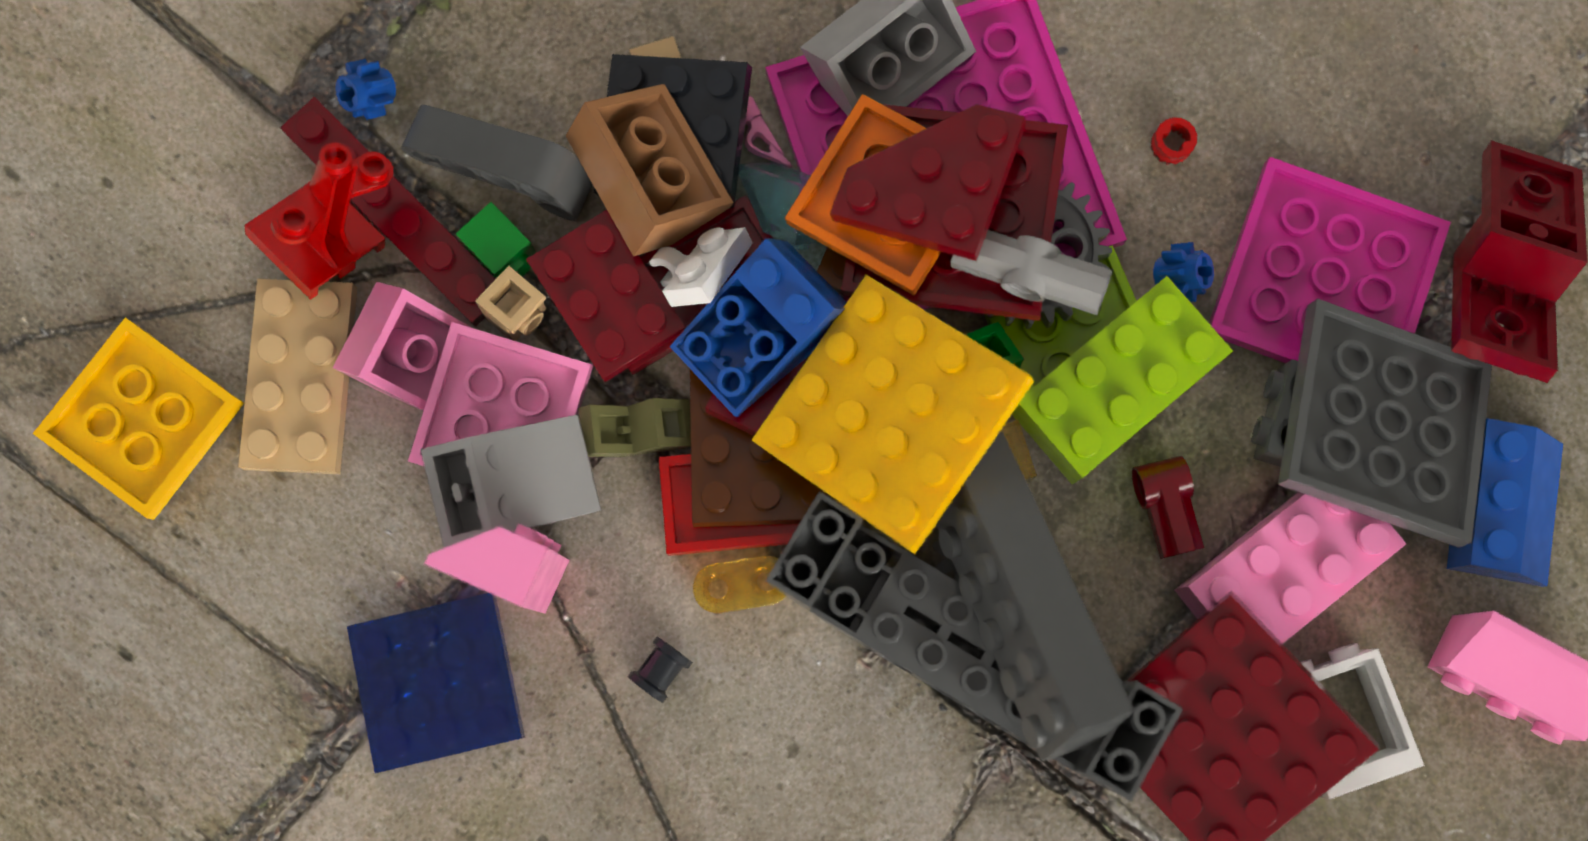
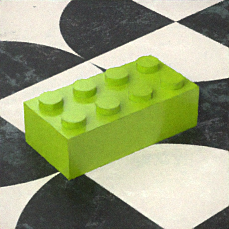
(1120, 380)

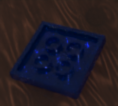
(435, 682)

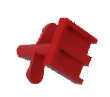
(316, 227)

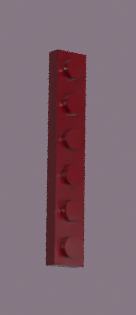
(399, 216)

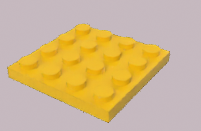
(892, 412)

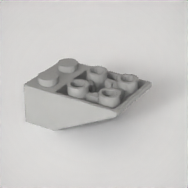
(511, 479)

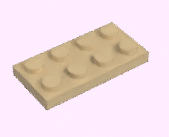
(292, 390)

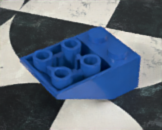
(759, 325)

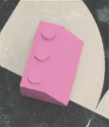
(511, 565)
(1516, 674)

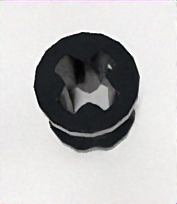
(659, 669)

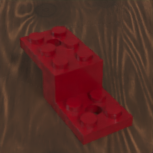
(1518, 262)

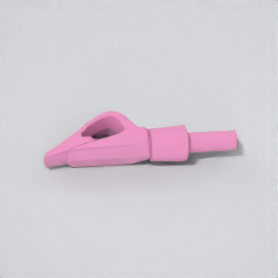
(759, 129)

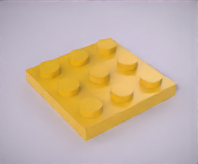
(138, 419)

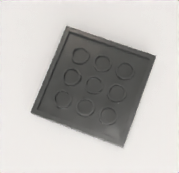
(1386, 424)

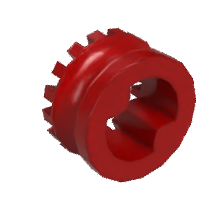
(1182, 127)

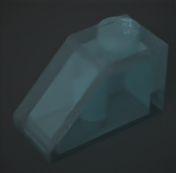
(772, 193)

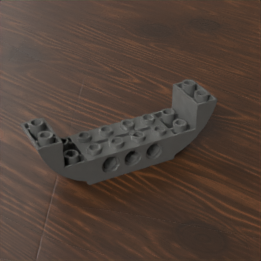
(928, 630)

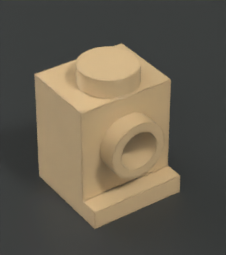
(518, 310)

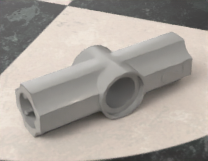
(1038, 271)

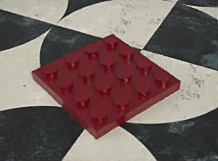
(1023, 209)
(1252, 731)

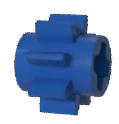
(365, 89)
(1186, 268)

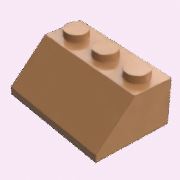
(647, 167)

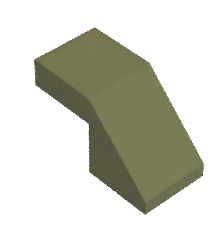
(637, 428)

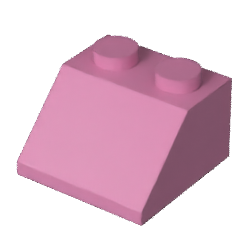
(396, 344)

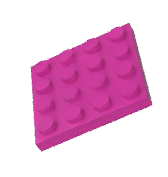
(1328, 243)

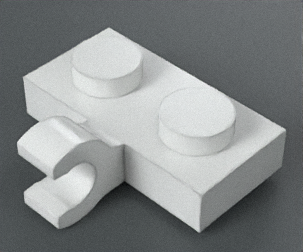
(702, 273)

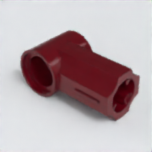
(1166, 493)

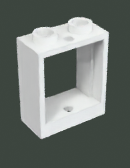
(1401, 750)

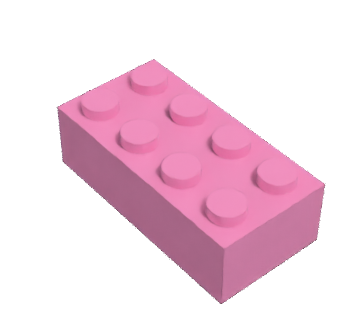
(1294, 563)

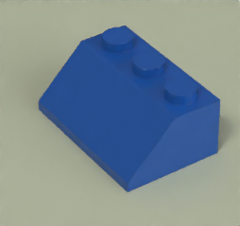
(1513, 506)

